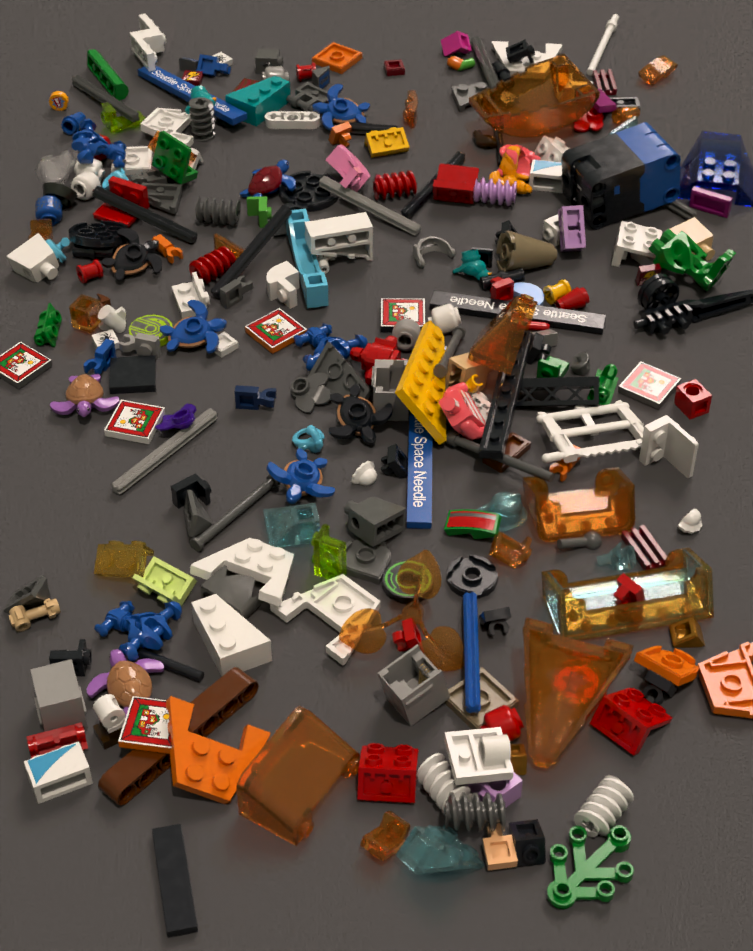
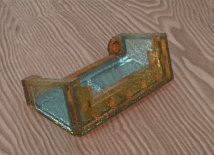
(671, 595)

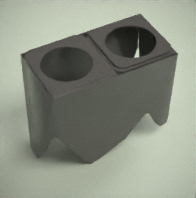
(234, 590)

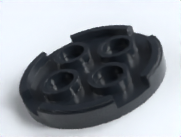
(308, 193)
(97, 234)

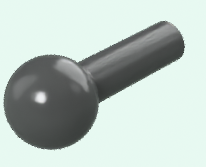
(591, 540)

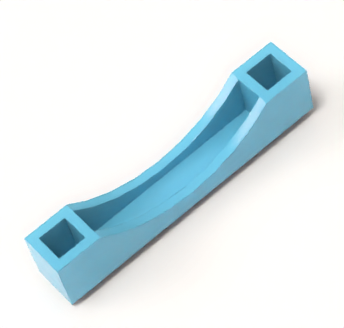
(310, 275)

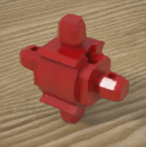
(380, 349)

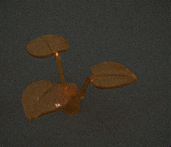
(418, 577)

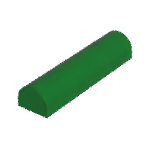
(106, 75)

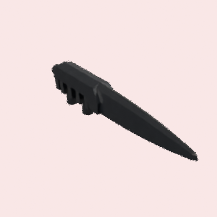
(688, 311)

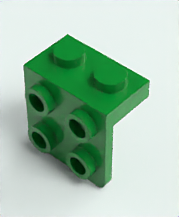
(173, 158)

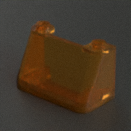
(501, 338)
(572, 514)
(294, 775)

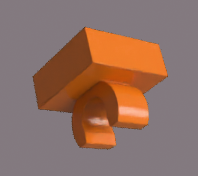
(340, 134)

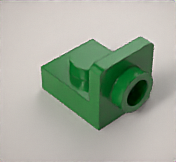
(552, 368)

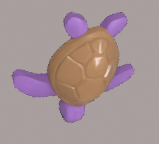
(84, 395)
(125, 679)

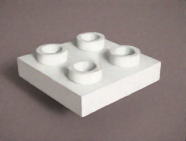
(479, 755)

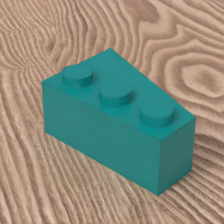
(260, 98)

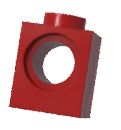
(692, 399)

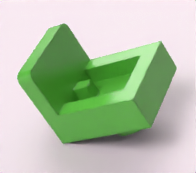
(258, 207)

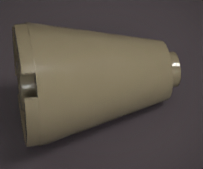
(523, 252)

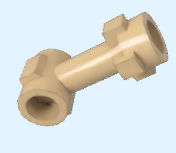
(21, 618)

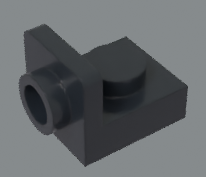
(520, 50)
(196, 484)
(80, 657)
(528, 842)

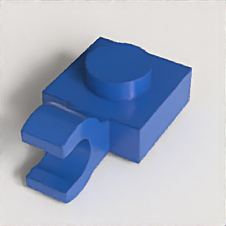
(211, 65)
(102, 357)

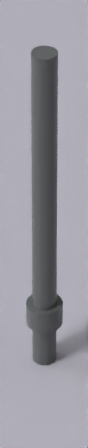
(455, 439)

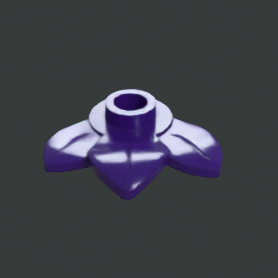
(181, 419)

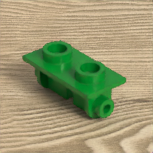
(48, 326)
(607, 384)

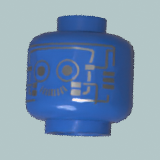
(49, 208)

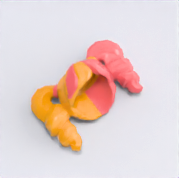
(515, 167)

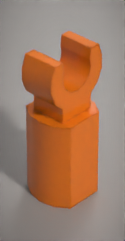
(167, 249)
(562, 467)

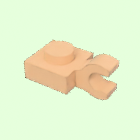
(499, 849)

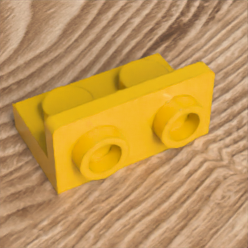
(386, 142)

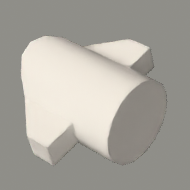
(112, 318)

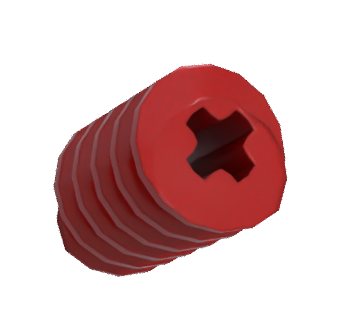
(393, 184)
(212, 264)

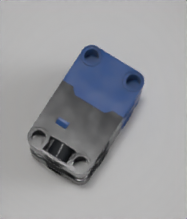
(621, 175)

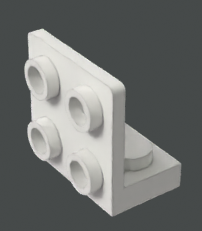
(633, 239)
(670, 441)

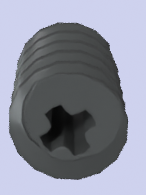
(202, 119)
(217, 212)
(475, 811)

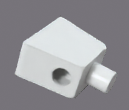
(34, 260)

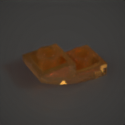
(656, 69)
(411, 112)

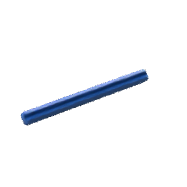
(471, 653)

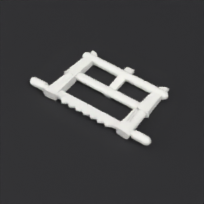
(565, 448)

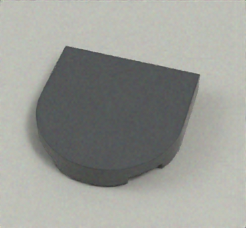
(367, 561)

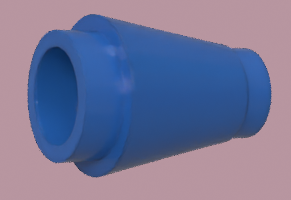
(71, 123)

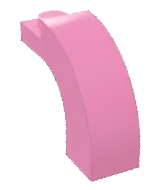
(349, 167)

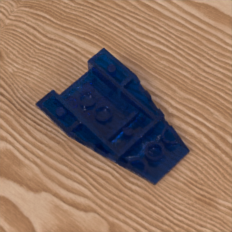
(718, 163)

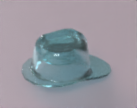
(510, 509)

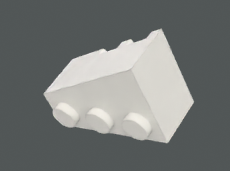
(341, 235)
(229, 636)

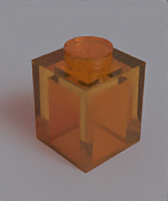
(85, 313)

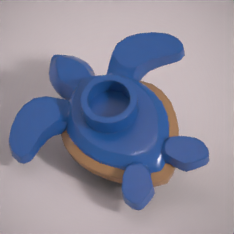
(340, 109)
(194, 331)
(301, 477)

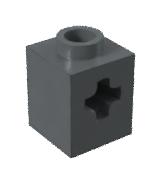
(267, 58)

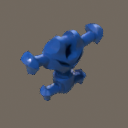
(92, 144)
(318, 339)
(143, 628)

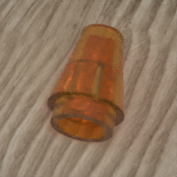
(623, 114)

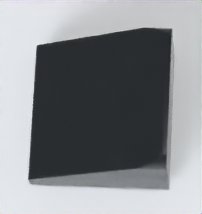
(486, 255)

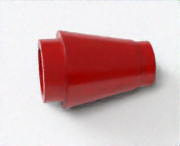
(574, 299)

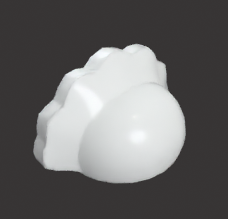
(365, 474)
(691, 522)

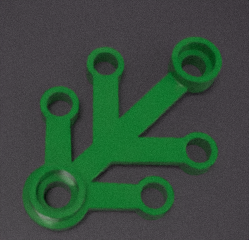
(588, 869)

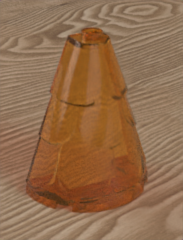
(564, 686)

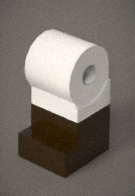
(111, 720)

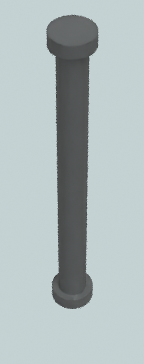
(440, 369)
(197, 543)

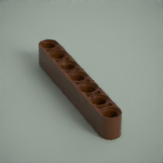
(210, 710)

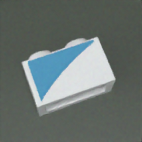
(546, 176)
(58, 772)

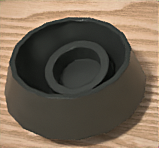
(60, 191)

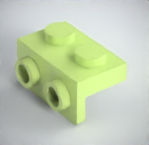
(165, 581)

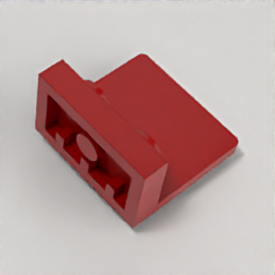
(455, 183)
(129, 190)
(628, 718)
(387, 773)

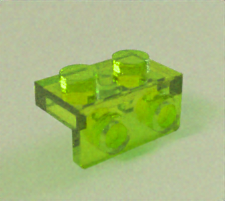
(328, 555)

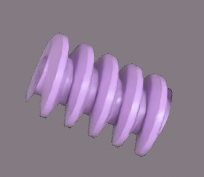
(495, 192)

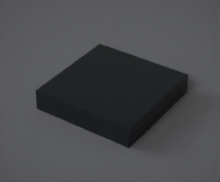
(132, 374)

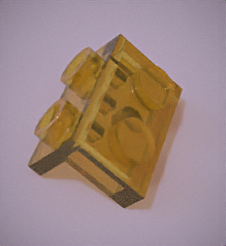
(122, 559)

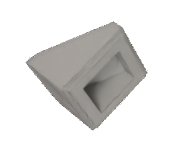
(550, 336)

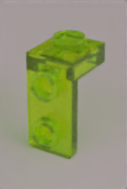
(115, 123)

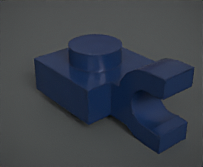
(250, 398)

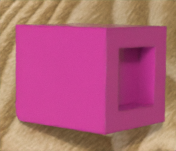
(456, 42)

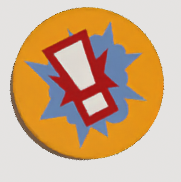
(58, 101)

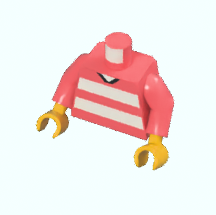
(462, 410)

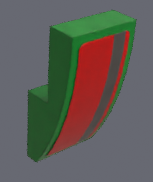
(477, 522)

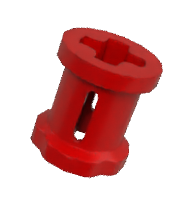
(305, 72)
(89, 271)

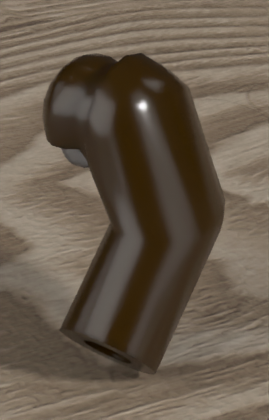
(484, 141)

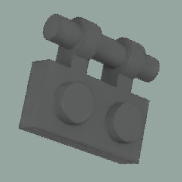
(309, 93)

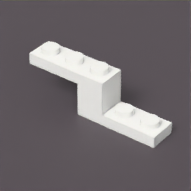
(147, 42)

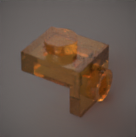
(43, 227)
(509, 550)
(386, 838)

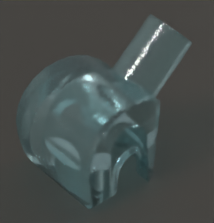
(621, 559)

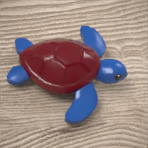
(269, 179)

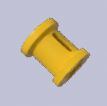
(556, 291)

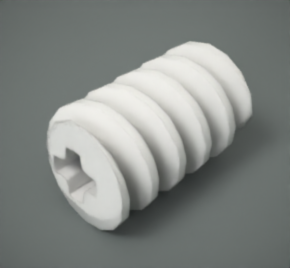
(438, 780)
(604, 807)

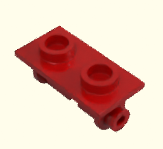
(56, 738)

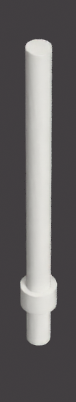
(610, 27)

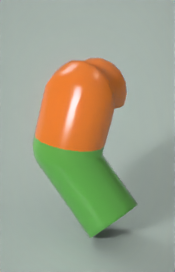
(460, 64)

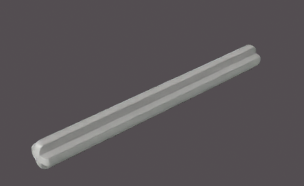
(370, 206)
(163, 452)

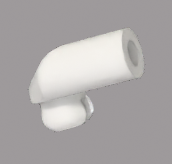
(323, 262)

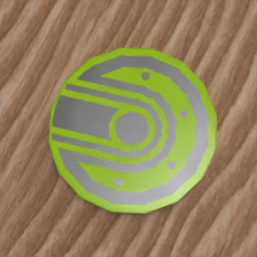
(150, 325)

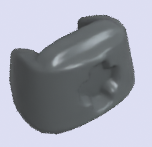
(581, 364)

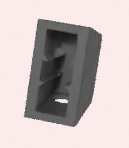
(375, 519)

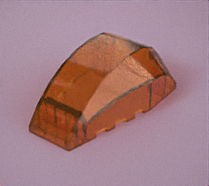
(537, 100)

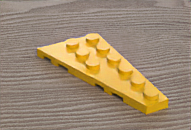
(420, 387)

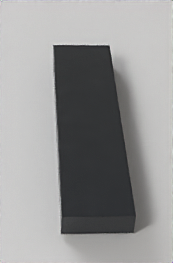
(174, 880)

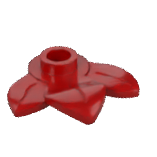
(591, 120)

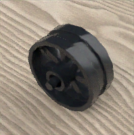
(655, 292)

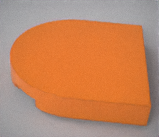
(674, 666)

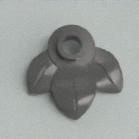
(313, 393)

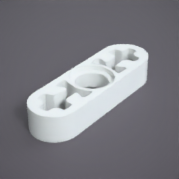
(292, 120)

